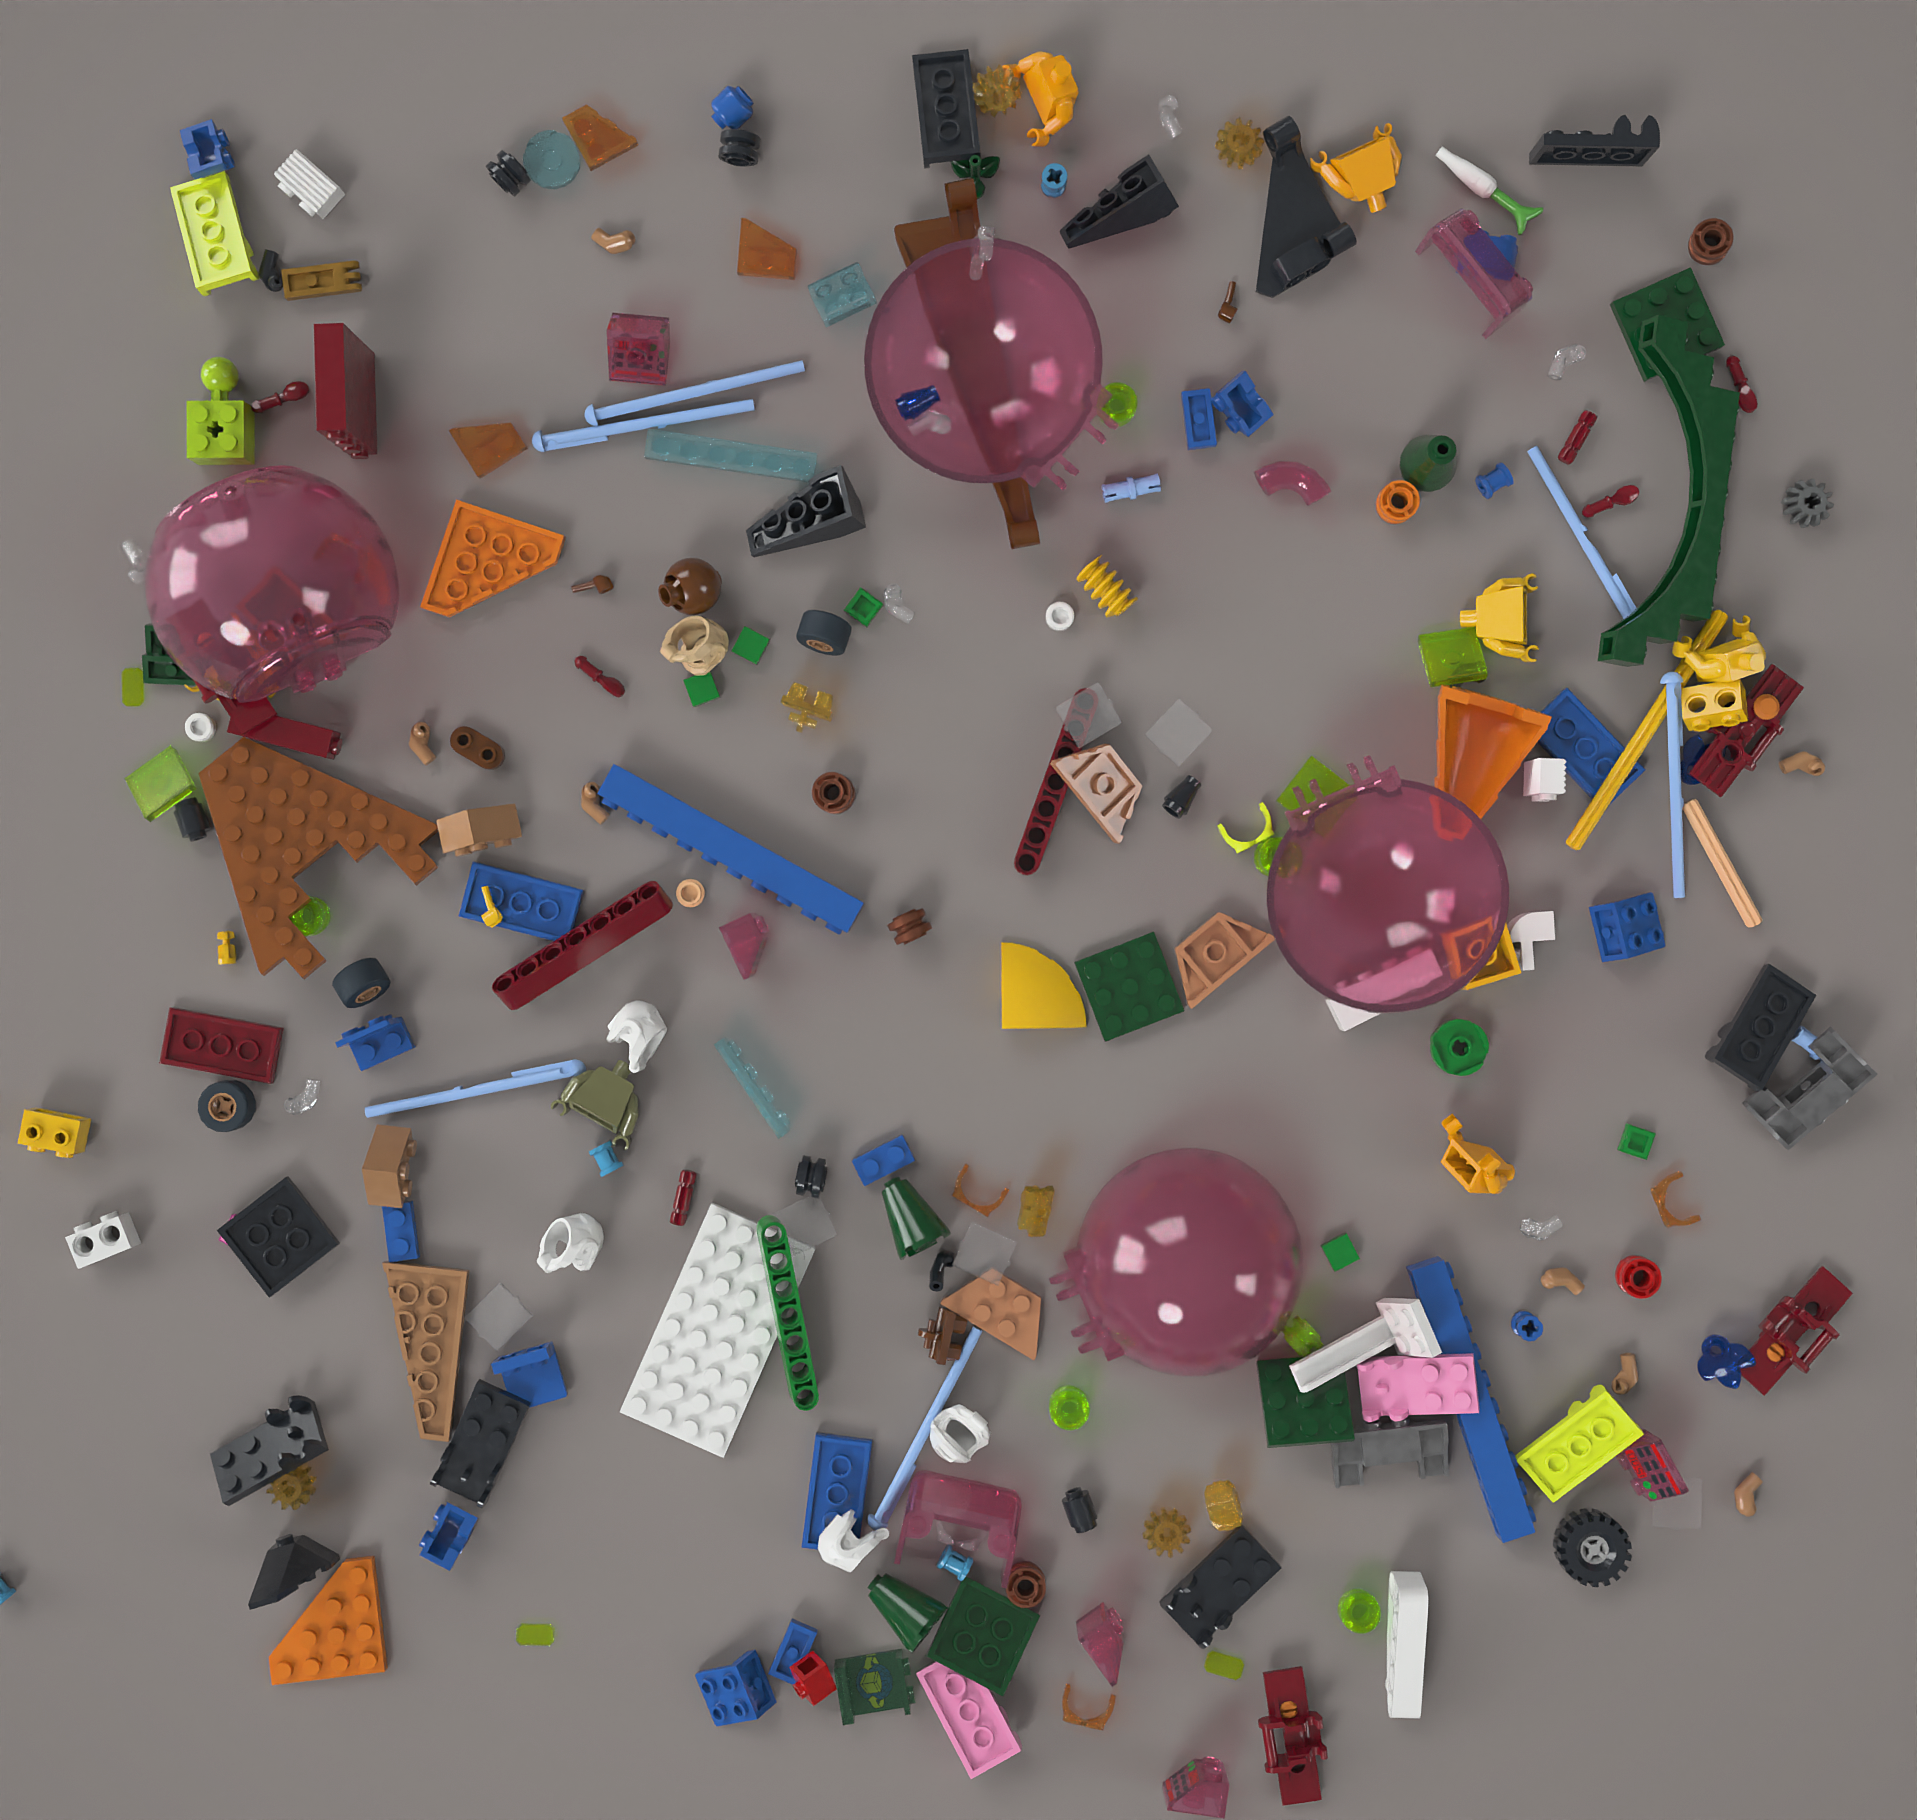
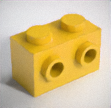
(54, 1131)

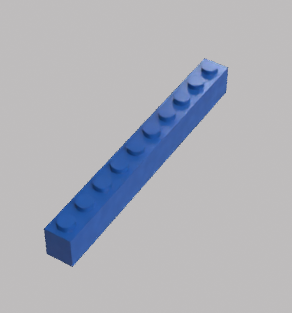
(731, 849)
(1481, 1430)

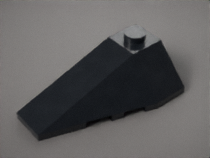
(1133, 202)
(816, 514)
(287, 1565)

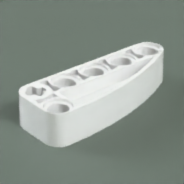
(1406, 1643)

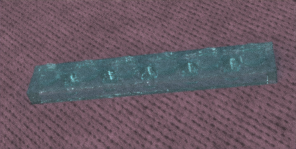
(730, 455)

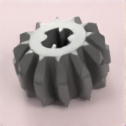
(1817, 500)

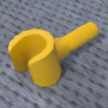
(492, 916)

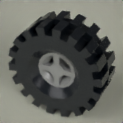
(1602, 1558)

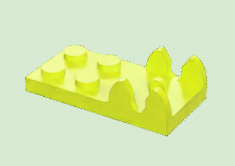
(213, 233)
(1579, 1443)

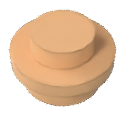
(690, 893)

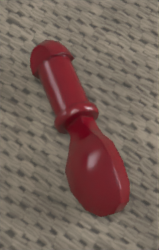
(292, 392)
(1747, 398)
(1623, 496)
(610, 684)

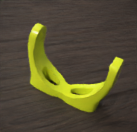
(1241, 846)

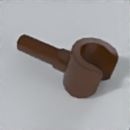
(1228, 311)
(601, 582)

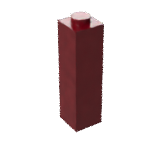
(294, 736)

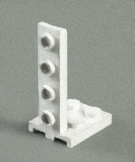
(1400, 1324)

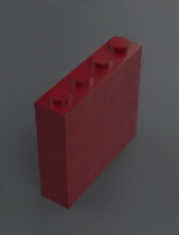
(345, 390)

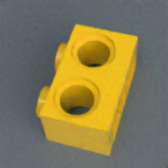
(1714, 698)

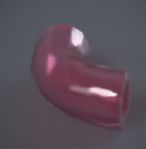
(1293, 477)

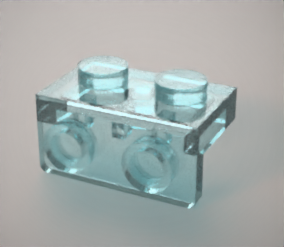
(841, 294)

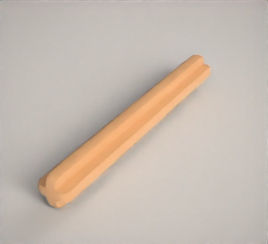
(1722, 863)

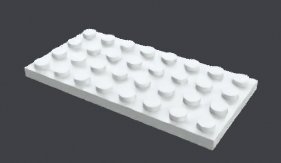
(711, 1336)

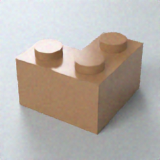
(477, 827)
(388, 1166)

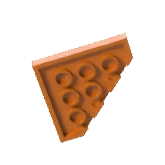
(485, 556)
(337, 1631)

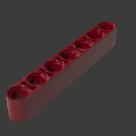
(1047, 794)
(582, 945)

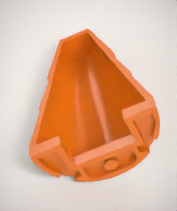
(1481, 744)

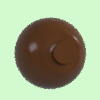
(691, 586)

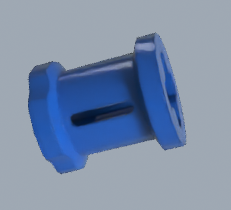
(1494, 480)
(1531, 1333)

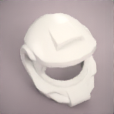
(640, 1027)
(583, 1241)
(958, 1433)
(841, 1547)

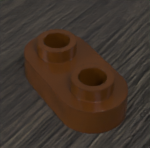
(476, 747)

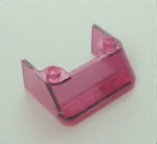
(1480, 266)
(965, 1504)

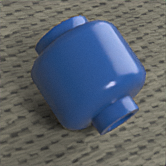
(732, 107)

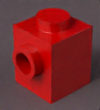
(812, 1678)

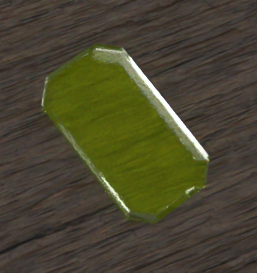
(132, 687)
(535, 1634)
(1224, 1665)

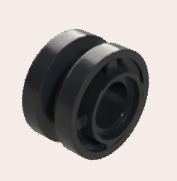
(739, 147)
(508, 173)
(811, 1176)

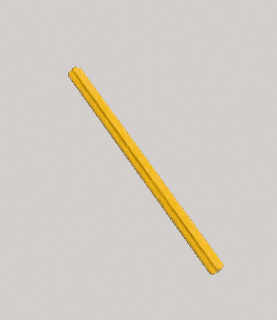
(1640, 739)

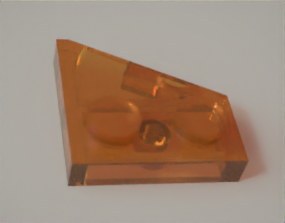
(597, 137)
(764, 254)
(488, 445)

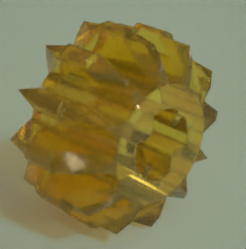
(1006, 94)
(1231, 149)
(288, 1494)
(1223, 1505)
(1176, 1534)

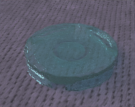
(551, 159)

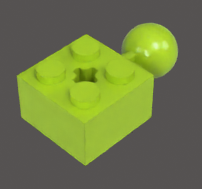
(207, 418)

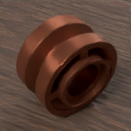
(1715, 229)
(822, 786)
(909, 926)
(1031, 1596)

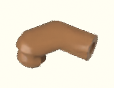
(615, 243)
(419, 742)
(1804, 762)
(590, 802)
(1561, 1277)
(1627, 1376)
(1744, 1495)

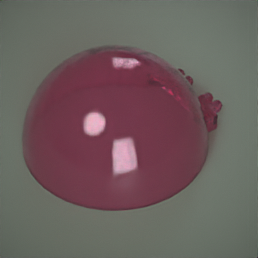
(1005, 354)
(1386, 893)
(1185, 1264)

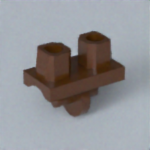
(939, 1335)

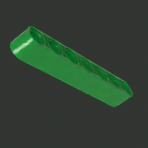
(795, 1323)

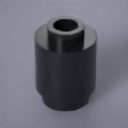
(191, 819)
(1079, 1510)

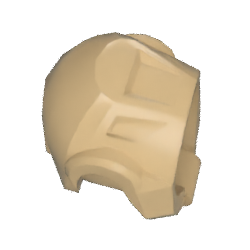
(703, 644)

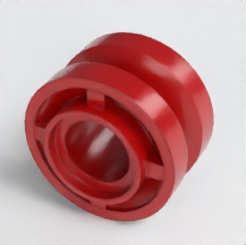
(1651, 1276)

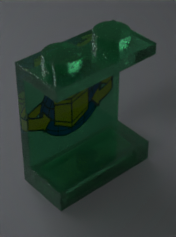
(873, 1684)

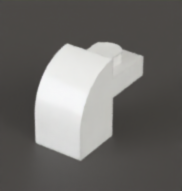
(1529, 928)

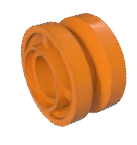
(1406, 492)

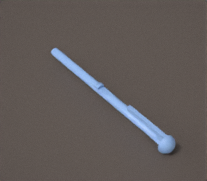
(593, 415)
(599, 433)
(1612, 583)
(1675, 740)
(519, 1079)
(907, 1467)

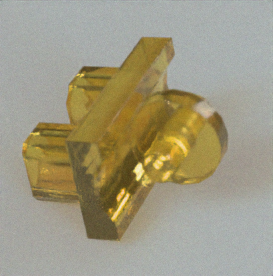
(820, 709)
(1035, 1210)

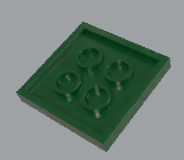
(1674, 298)
(1129, 986)
(1301, 1417)
(982, 1636)

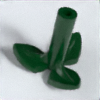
(975, 169)

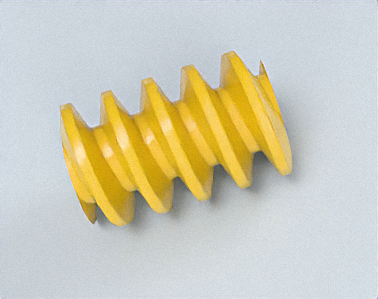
(1106, 588)

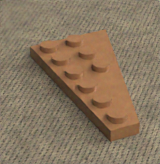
(429, 1326)

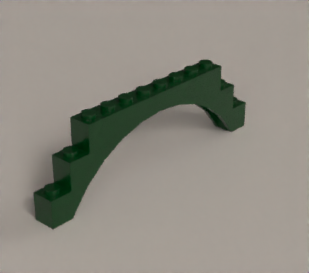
(1709, 430)

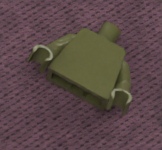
(604, 1099)

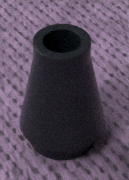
(1181, 797)

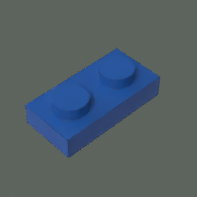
(1198, 419)
(883, 1160)
(401, 1232)
(793, 1647)

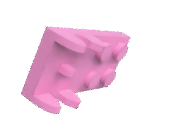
(1417, 1386)
(970, 1717)

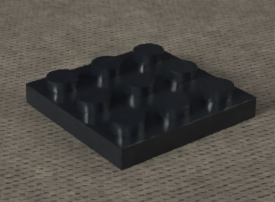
(278, 1236)

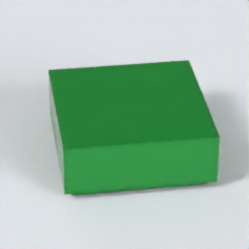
(863, 607)
(750, 645)
(701, 689)
(1636, 1141)
(1340, 1252)

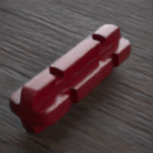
(1577, 437)
(683, 1197)

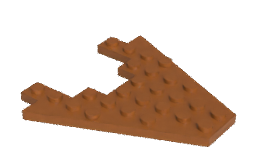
(281, 819)

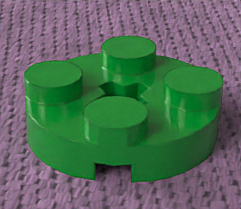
(1474, 1053)

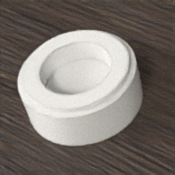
(1059, 616)
(200, 727)

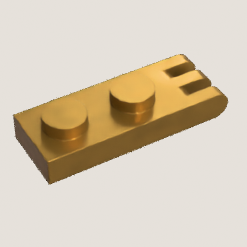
(321, 280)

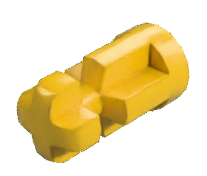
(226, 951)

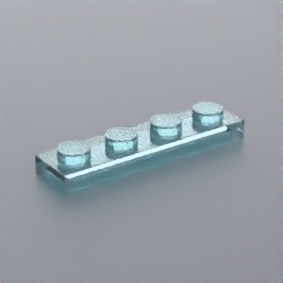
(760, 1096)

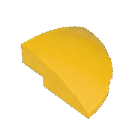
(1037, 991)

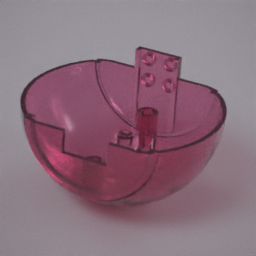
(269, 583)

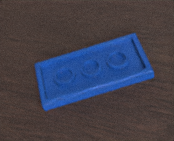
(1583, 743)
(524, 901)
(836, 1483)

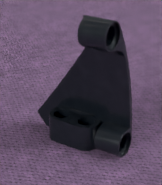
(1299, 223)

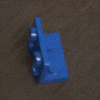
(1627, 927)
(379, 1042)
(532, 1374)
(736, 1690)

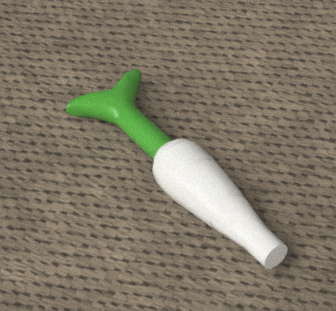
(1486, 186)

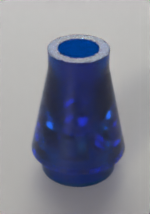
(916, 402)

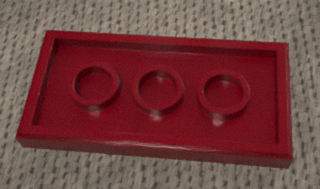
(221, 1045)

